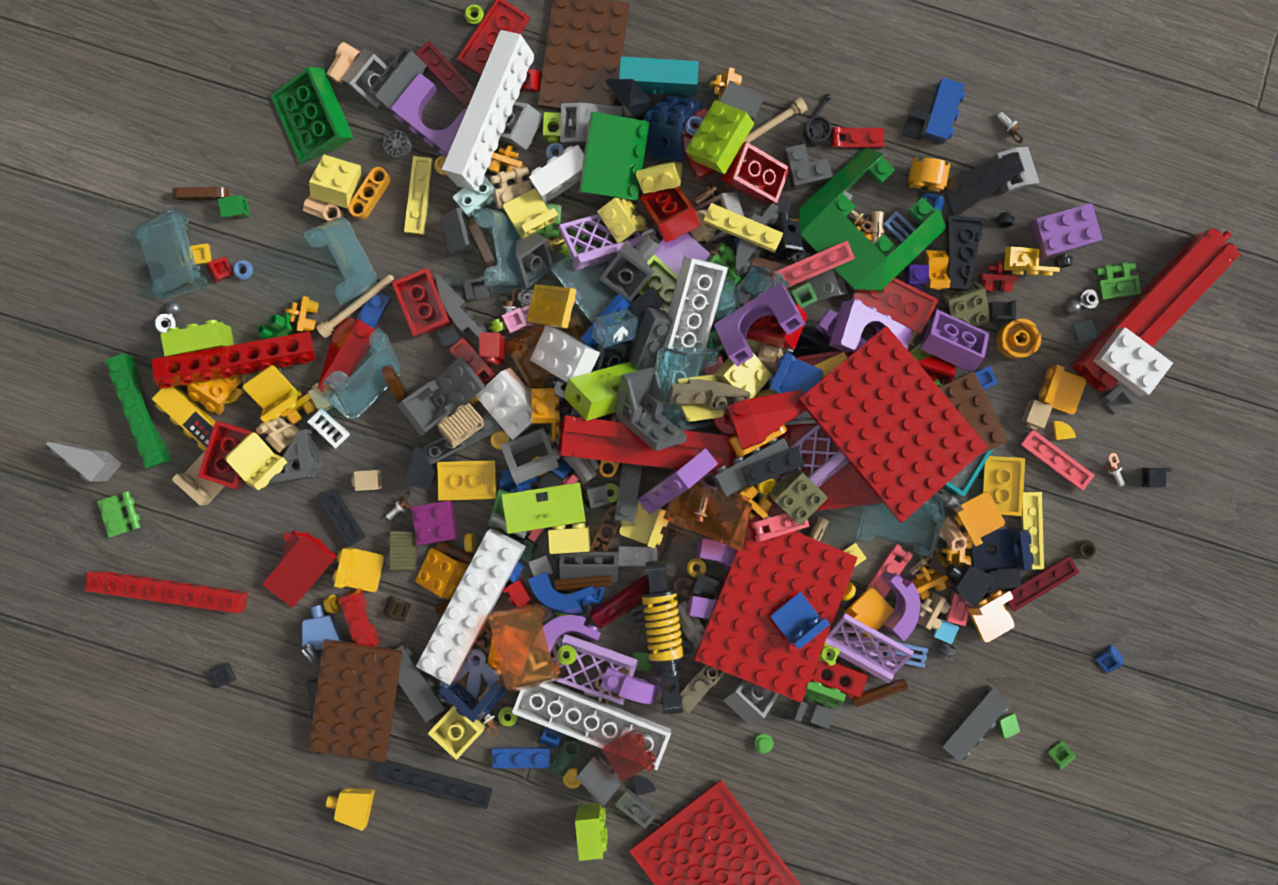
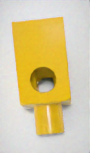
(352, 806)

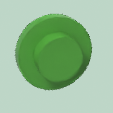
(763, 743)

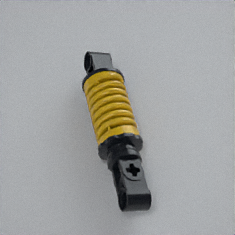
(664, 634)

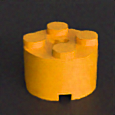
(928, 173)
(1027, 334)

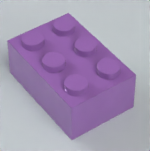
(1066, 231)
(955, 341)

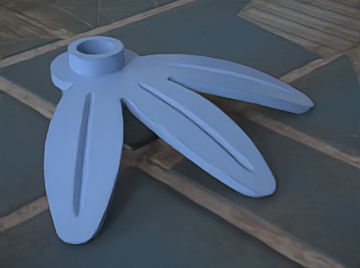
(475, 669)

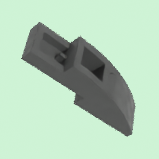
(746, 250)
(454, 304)
(442, 449)

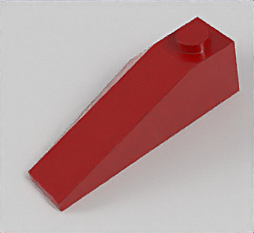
(346, 348)
(761, 416)

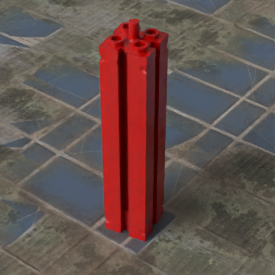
(1163, 299)
(617, 443)

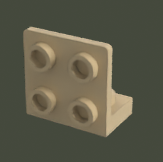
(197, 488)

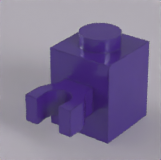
(917, 276)

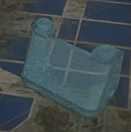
(169, 254)
(348, 255)
(505, 274)
(591, 293)
(682, 363)
(357, 392)
(919, 529)

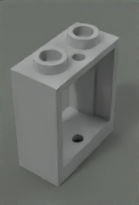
(534, 467)

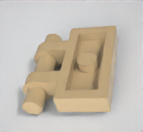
(509, 192)
(280, 438)

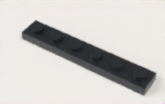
(434, 783)

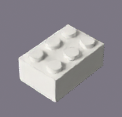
(558, 174)
(563, 354)
(1132, 361)
(508, 403)

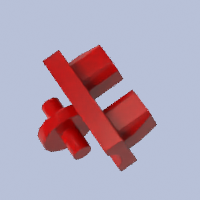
(1006, 281)

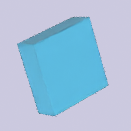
(946, 631)

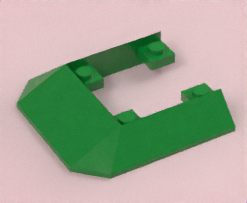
(826, 224)

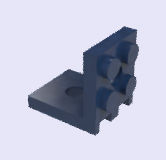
(667, 120)
(1011, 550)
(467, 704)

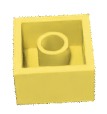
(335, 181)
(748, 376)
(569, 539)
(455, 732)

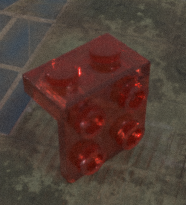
(629, 755)

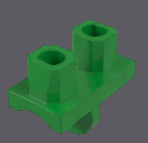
(277, 327)

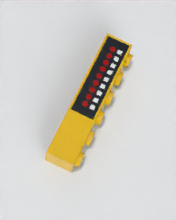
(186, 413)

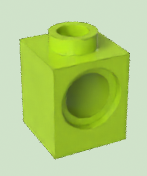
(549, 120)

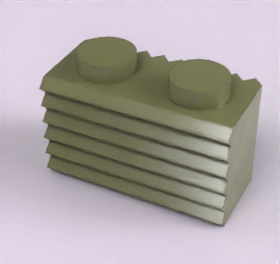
(402, 550)

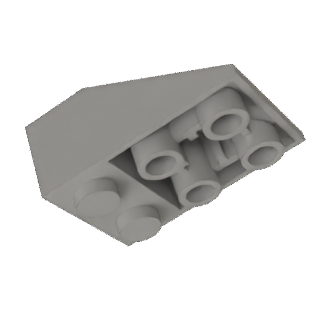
(576, 121)
(92, 463)

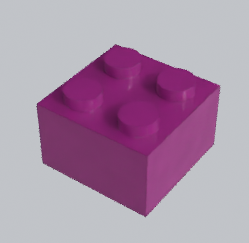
(434, 522)

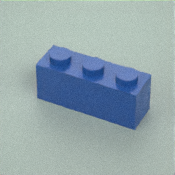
(944, 110)

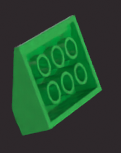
(311, 115)
(613, 155)

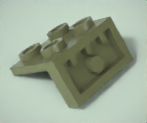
(968, 305)
(797, 495)

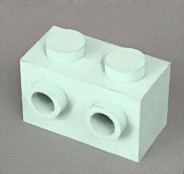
(471, 199)

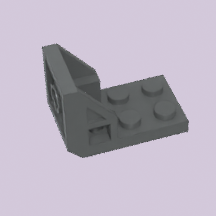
(441, 396)
(641, 408)
(301, 457)

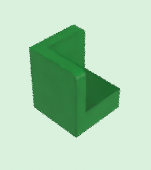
(234, 206)

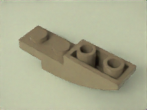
(713, 393)
(699, 685)

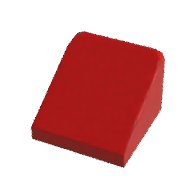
(532, 81)
(219, 269)

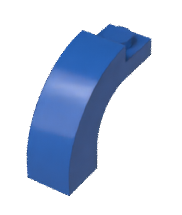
(561, 603)

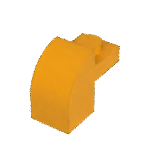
(938, 266)

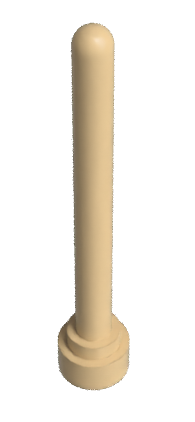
(797, 107)
(326, 328)

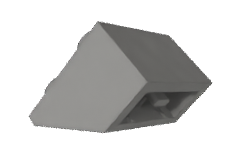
(1025, 179)

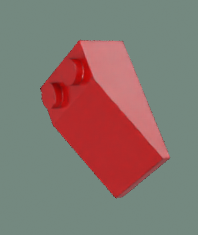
(770, 331)

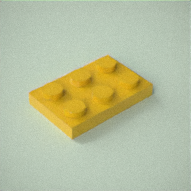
(551, 305)
(467, 480)
(1005, 483)

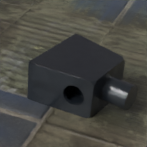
(791, 239)
(968, 583)

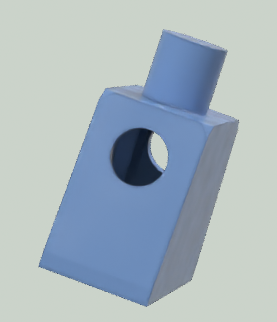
(319, 628)

